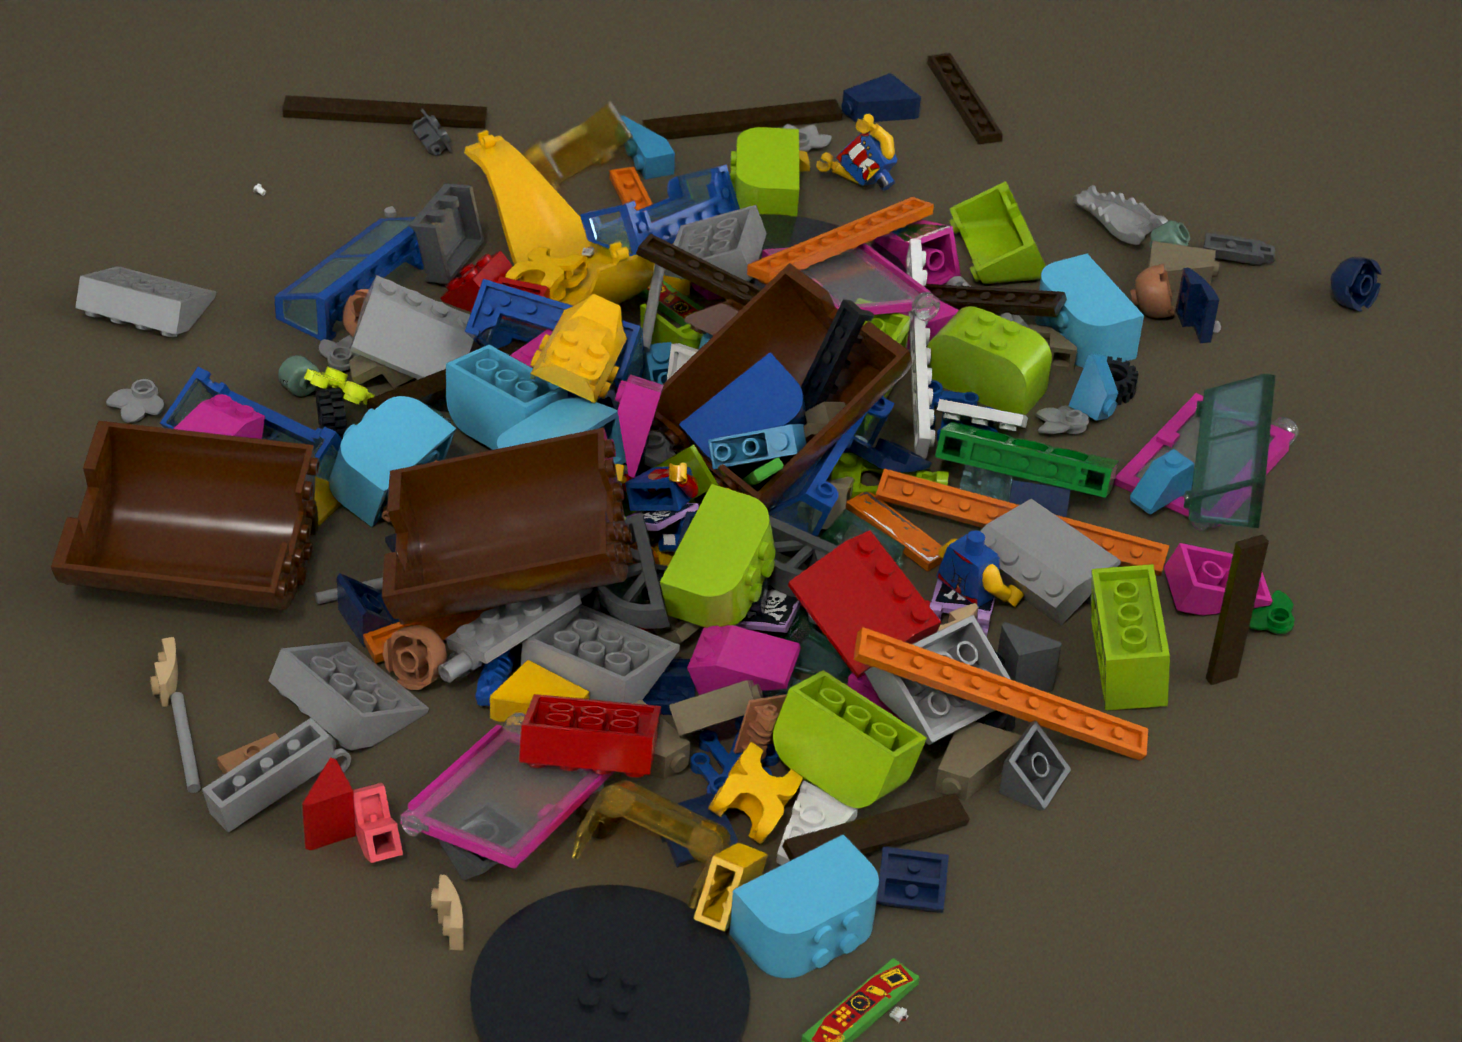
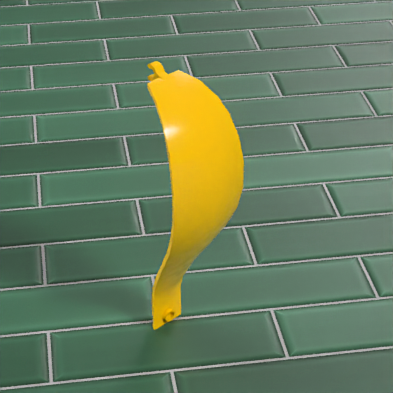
(538, 216)

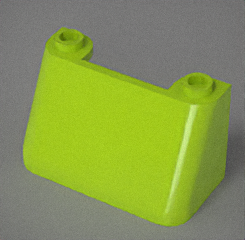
(997, 237)

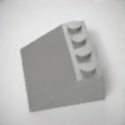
(725, 240)
(142, 300)
(409, 330)
(1045, 558)
(600, 654)
(345, 693)
(932, 710)

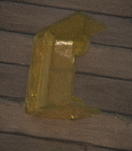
(580, 146)
(660, 815)

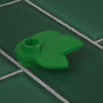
(1276, 617)

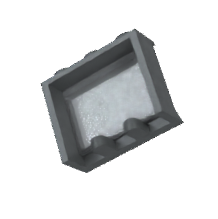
(448, 232)

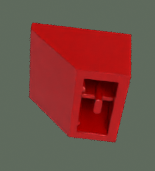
(464, 290)

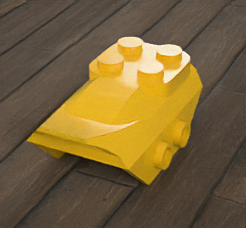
(582, 349)

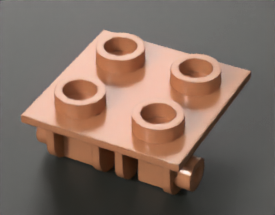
(759, 723)

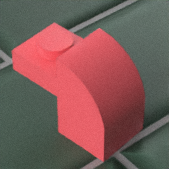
(373, 824)

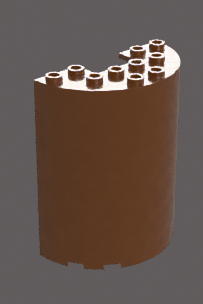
(791, 323)
(192, 516)
(505, 527)

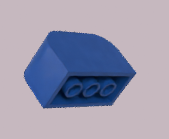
(755, 401)

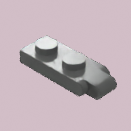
(1239, 249)

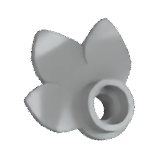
(810, 138)
(338, 353)
(137, 401)
(1062, 420)

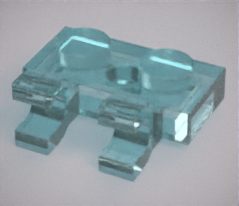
(992, 483)

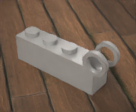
(271, 774)

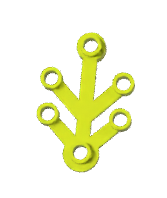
(337, 379)

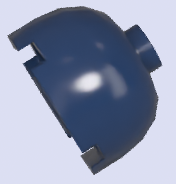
(1356, 282)

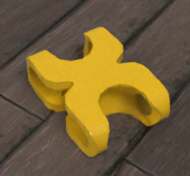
(550, 272)
(755, 793)

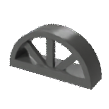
(799, 547)
(639, 615)

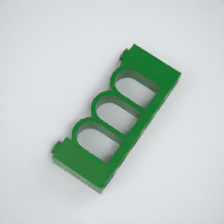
(1027, 459)

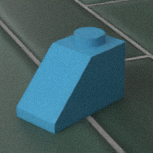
(1095, 389)
(1163, 482)

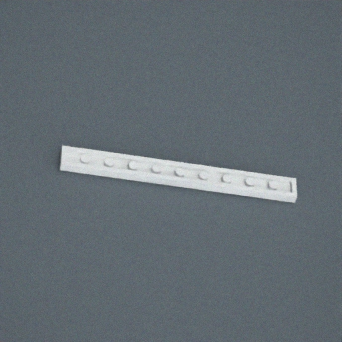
(920, 374)

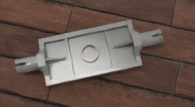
(503, 629)

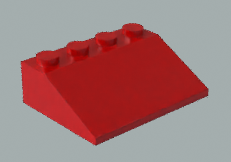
(858, 589)
(589, 735)

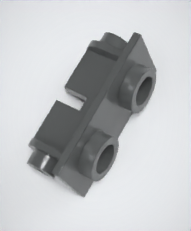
(429, 134)

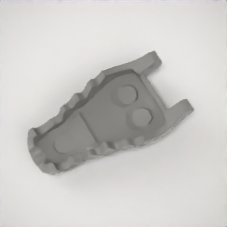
(1122, 217)

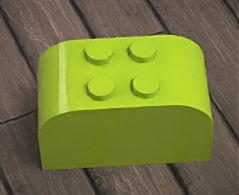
(767, 170)
(992, 358)
(720, 560)
(844, 741)

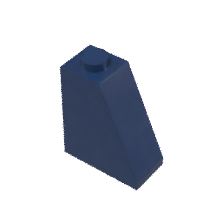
(883, 98)

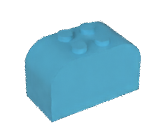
(1096, 311)
(493, 393)
(566, 418)
(387, 439)
(806, 910)

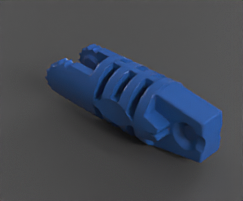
(493, 676)

